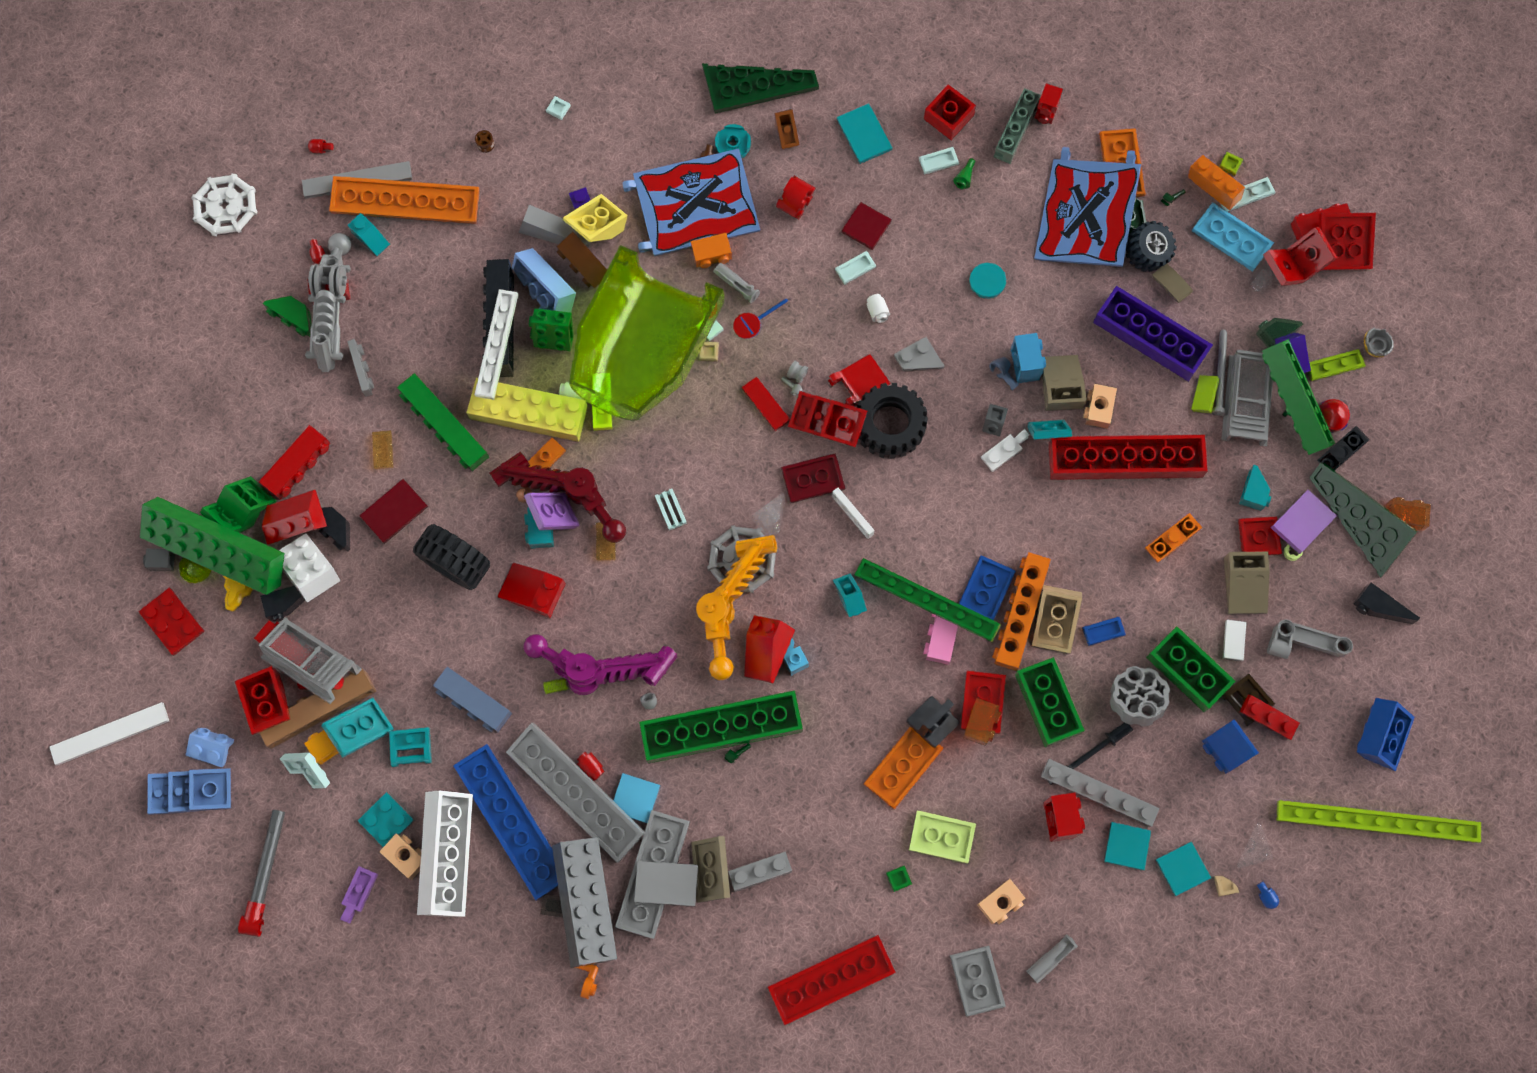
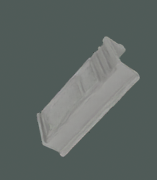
(1247, 397)
(305, 659)

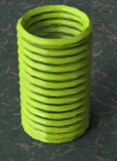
(548, 684)

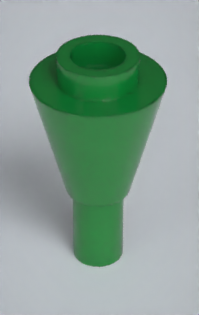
(963, 178)

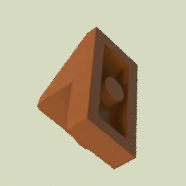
(786, 128)

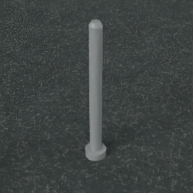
(1218, 409)

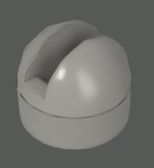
(648, 701)

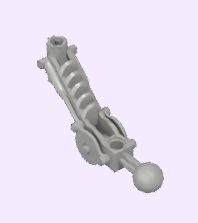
(325, 325)

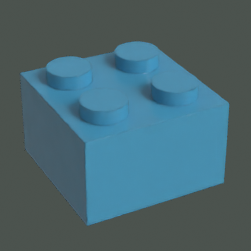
(1027, 357)

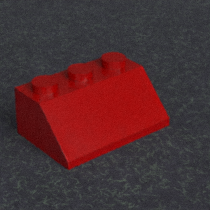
(293, 517)

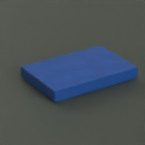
(987, 587)

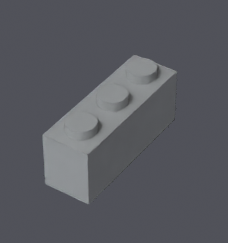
(760, 871)

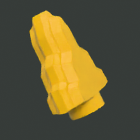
(235, 593)

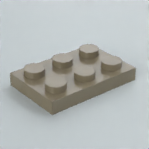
(712, 869)

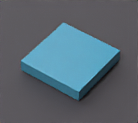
(636, 797)

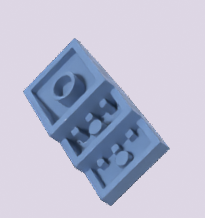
(189, 791)

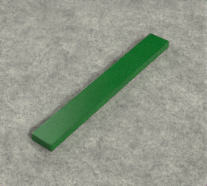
(928, 600)

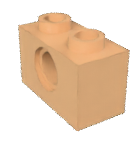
(1106, 397)
(394, 850)
(1007, 891)

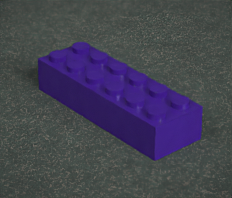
(1152, 333)

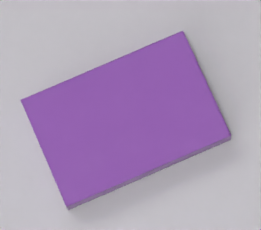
(551, 511)
(1303, 521)

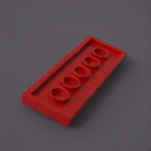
(831, 980)

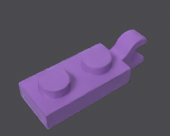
(358, 893)

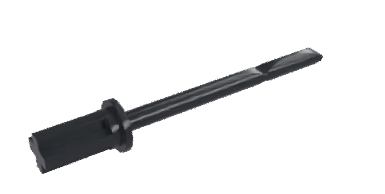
(1112, 737)

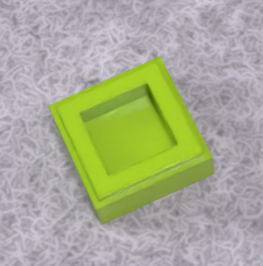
(1230, 163)

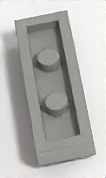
(361, 367)

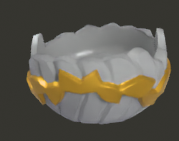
(1383, 342)

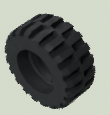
(909, 404)
(451, 556)

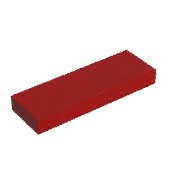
(765, 404)

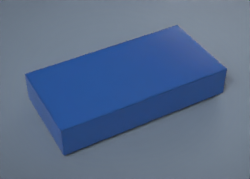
(1103, 631)

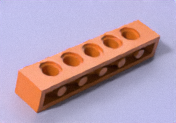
(1038, 565)

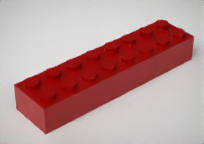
(1127, 457)

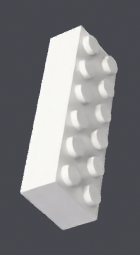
(444, 854)

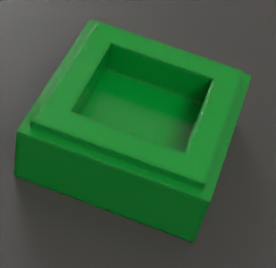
(899, 878)

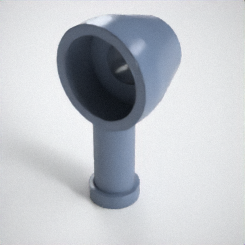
(1003, 365)

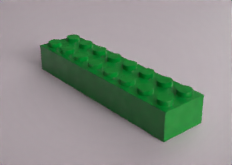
(212, 545)
(721, 727)

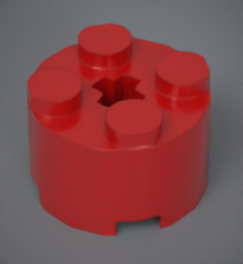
(795, 197)

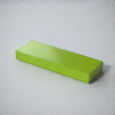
(1336, 365)

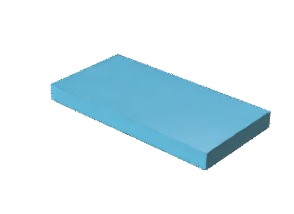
(1232, 236)

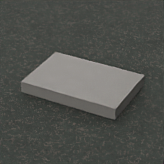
(666, 883)
(977, 981)

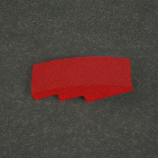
(827, 418)

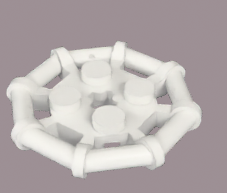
(217, 197)

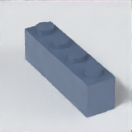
(472, 699)

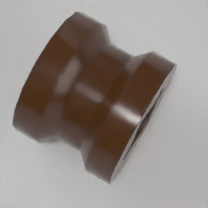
(482, 137)

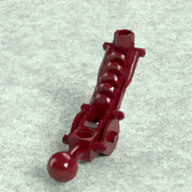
(577, 484)

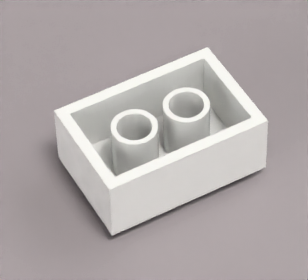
(308, 568)

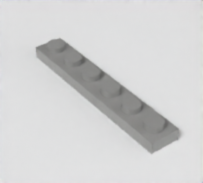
(1100, 792)

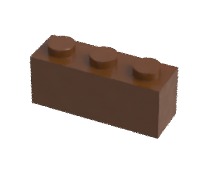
(581, 260)

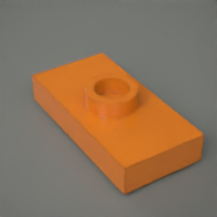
(547, 454)

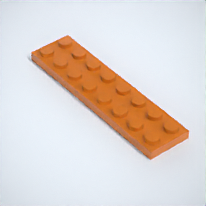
(404, 200)

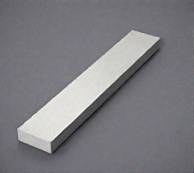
(496, 344)
(109, 734)

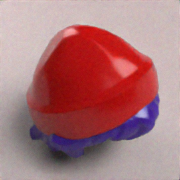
(1335, 414)

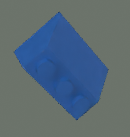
(1385, 733)

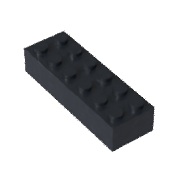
(498, 276)

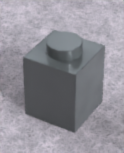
(159, 560)

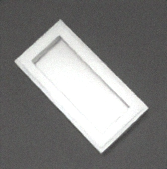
(1234, 640)

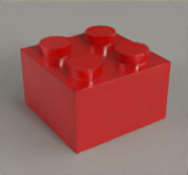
(949, 112)

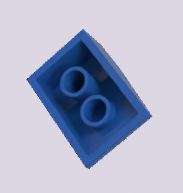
(1229, 747)

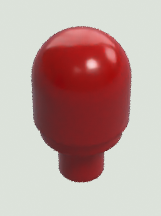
(319, 145)
(316, 251)

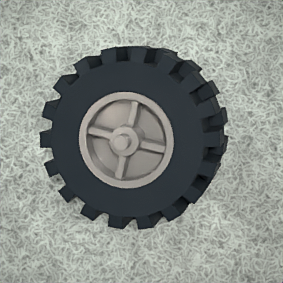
(1150, 246)

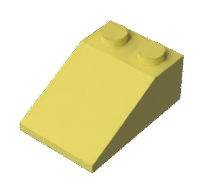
(597, 219)

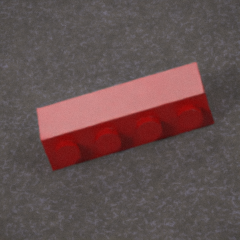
(295, 462)

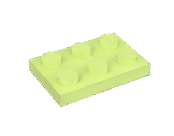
(942, 837)

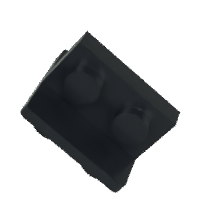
(933, 721)

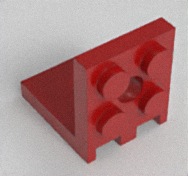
(1294, 263)

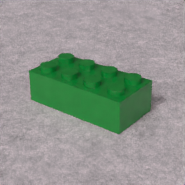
(1190, 669)
(1049, 702)

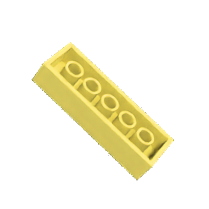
(530, 411)

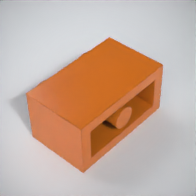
(711, 250)

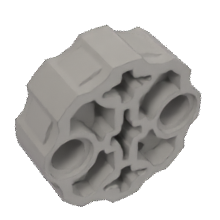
(1139, 696)

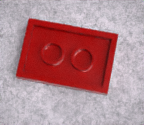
(171, 621)
(985, 687)

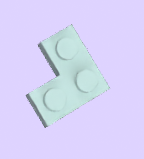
(305, 763)

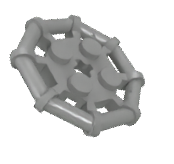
(730, 556)

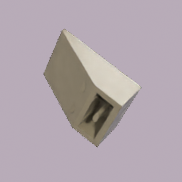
(1063, 383)
(1247, 582)

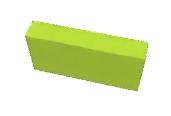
(1205, 394)

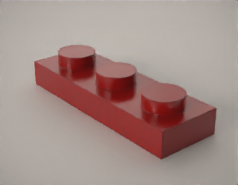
(1269, 717)

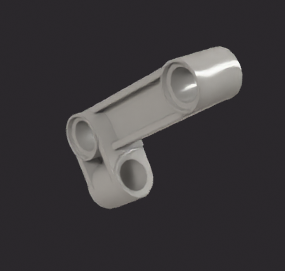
(1281, 643)

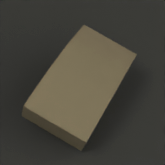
(1172, 282)

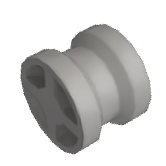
(797, 372)

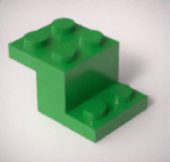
(239, 505)

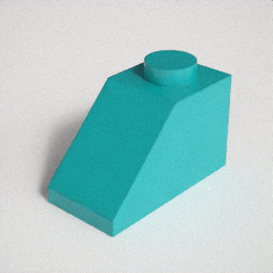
(368, 234)
(1255, 490)
(850, 595)

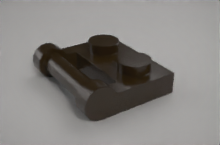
(1246, 686)

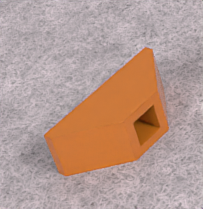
(1173, 538)

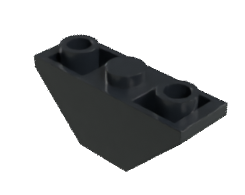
(1345, 448)
(337, 528)

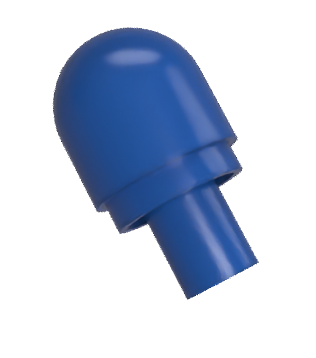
(1268, 896)

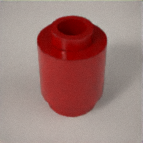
(590, 765)

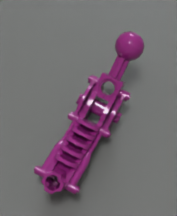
(586, 673)

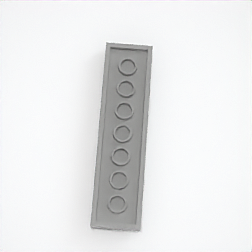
(575, 792)

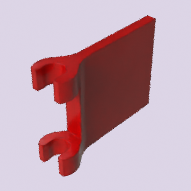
(859, 378)

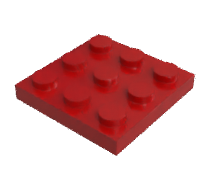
(1350, 238)

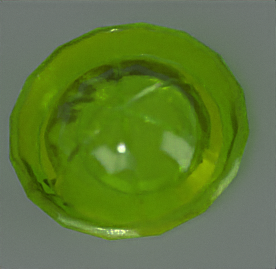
(193, 572)

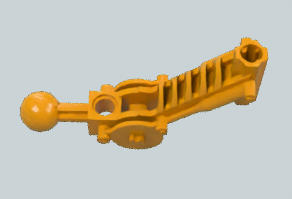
(717, 607)

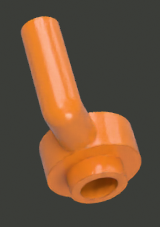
(589, 987)

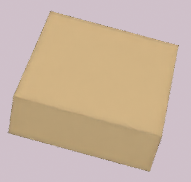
(709, 351)

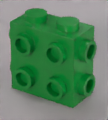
(551, 329)

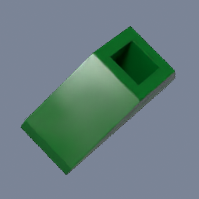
(291, 313)

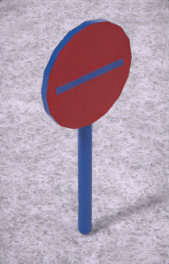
(748, 324)

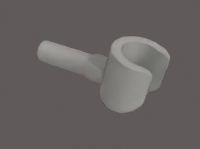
(795, 387)

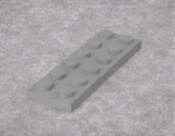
(660, 843)

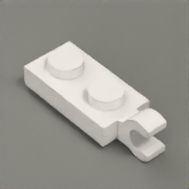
(1004, 450)

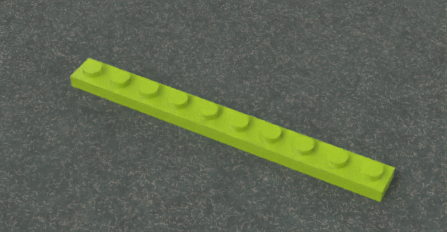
(1379, 821)

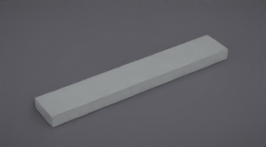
(323, 185)

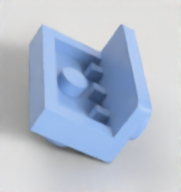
(209, 746)

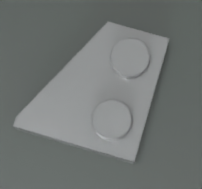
(919, 357)

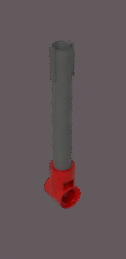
(252, 920)

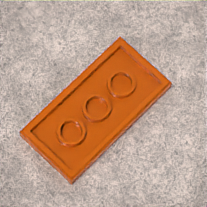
(1115, 147)
(902, 768)

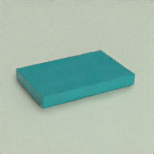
(864, 133)
(357, 727)

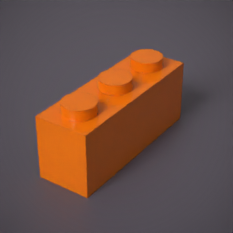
(1216, 182)

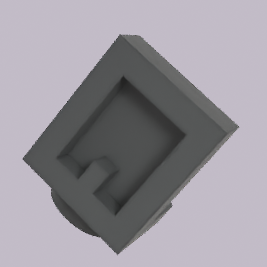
(995, 420)

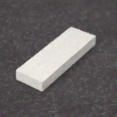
(853, 513)

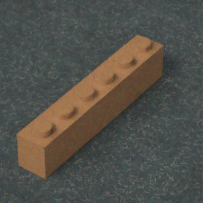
(314, 709)

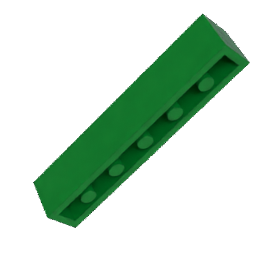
(1298, 397)
(443, 422)

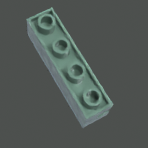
(1017, 126)

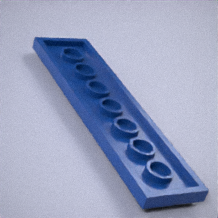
(509, 820)

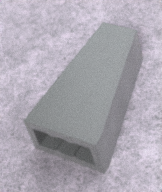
(547, 226)

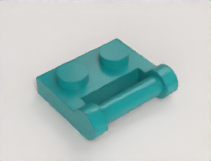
(410, 740)

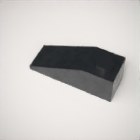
(281, 603)
(1379, 604)

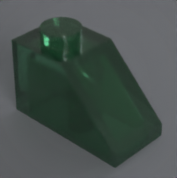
(1276, 328)

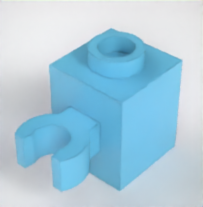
(795, 659)

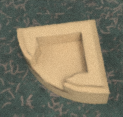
(1225, 886)

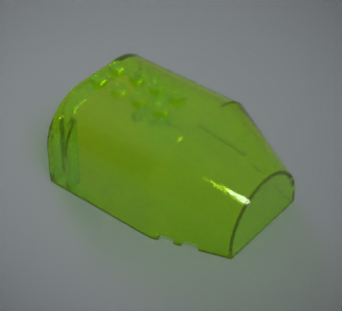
(638, 339)

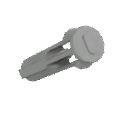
(736, 282)
(1051, 959)

